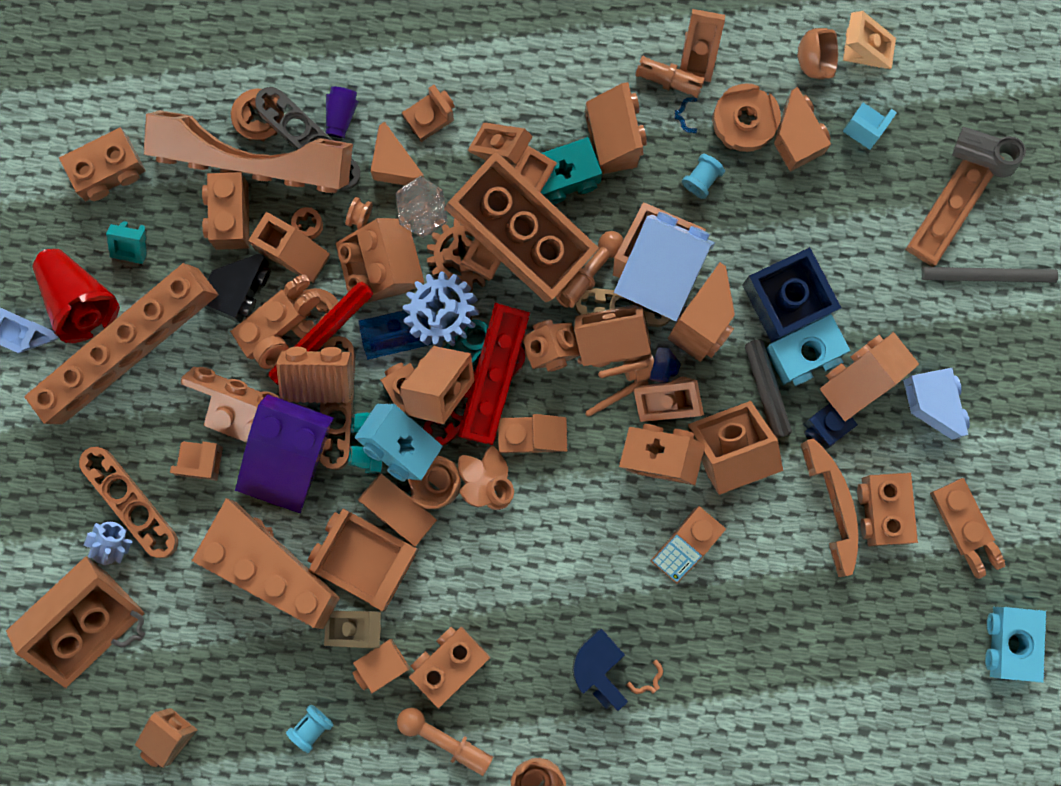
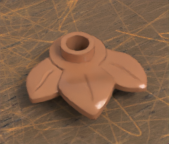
(484, 478)

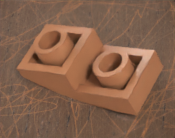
(397, 510)

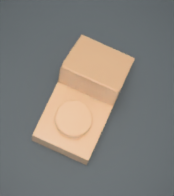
(868, 42)

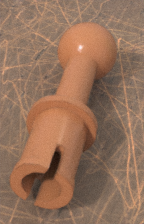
(583, 280)
(412, 723)

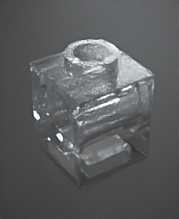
(421, 207)

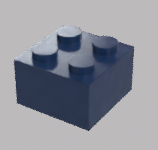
(791, 294)

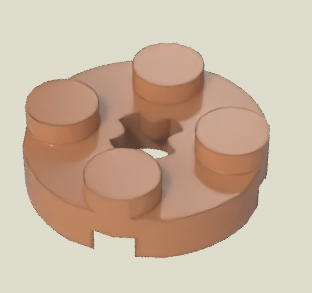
(757, 103)

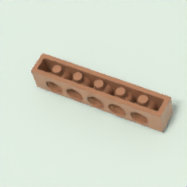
(121, 345)

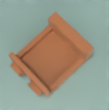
(362, 559)

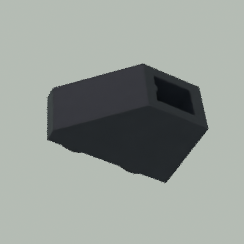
(237, 287)

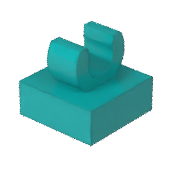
(127, 243)

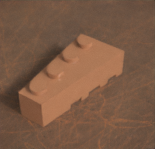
(258, 563)

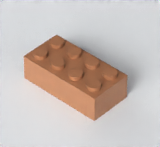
(521, 227)

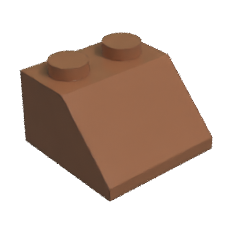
(737, 447)

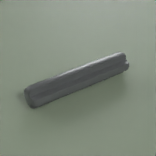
(768, 388)

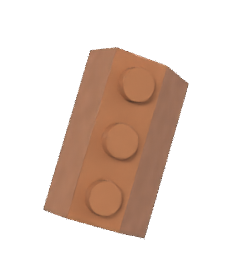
(707, 318)
(73, 623)

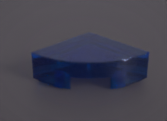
(664, 365)

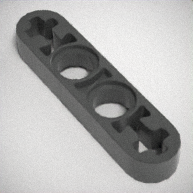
(312, 130)

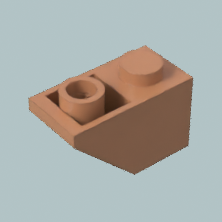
(799, 132)
(288, 247)

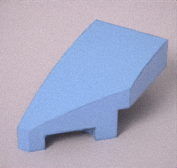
(21, 334)

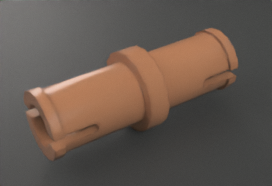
(670, 76)

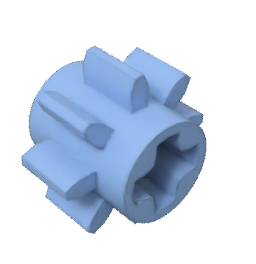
(107, 543)

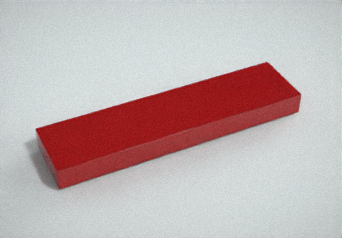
(494, 374)

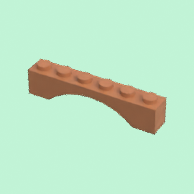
(181, 138)

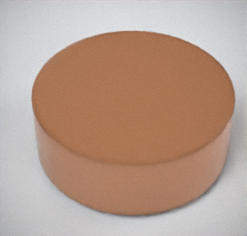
(268, 351)

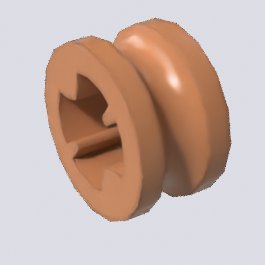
(358, 213)
(302, 214)

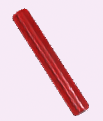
(332, 321)

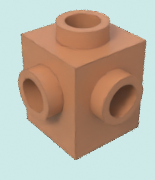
(551, 345)

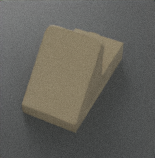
(353, 629)

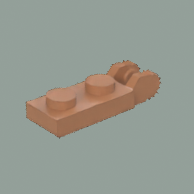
(276, 315)
(967, 525)

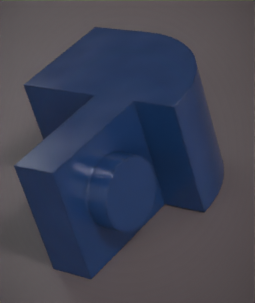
(590, 664)

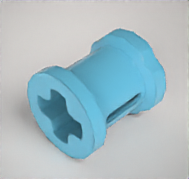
(703, 176)
(309, 728)

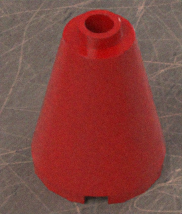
(72, 297)

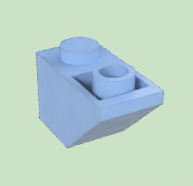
(937, 402)

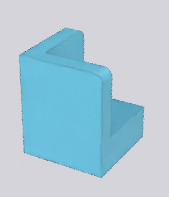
(868, 125)

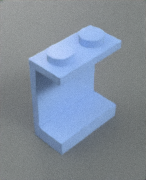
(664, 265)

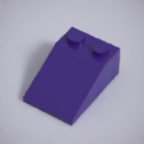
(282, 453)

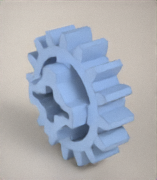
(431, 299)

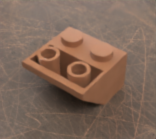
(615, 129)
(381, 257)

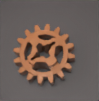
(450, 256)

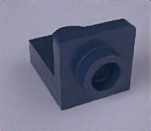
(827, 426)

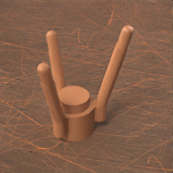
(634, 370)

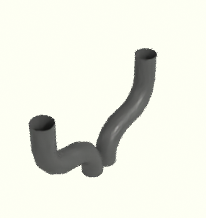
(141, 634)

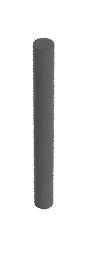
(989, 274)

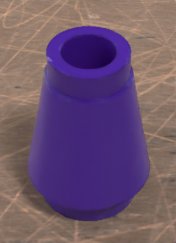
(339, 110)

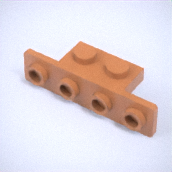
(231, 402)

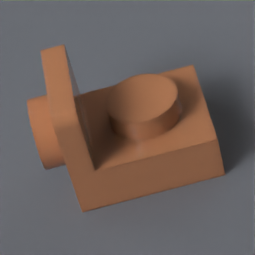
(430, 113)

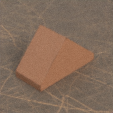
(391, 160)

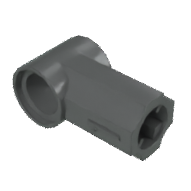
(986, 151)

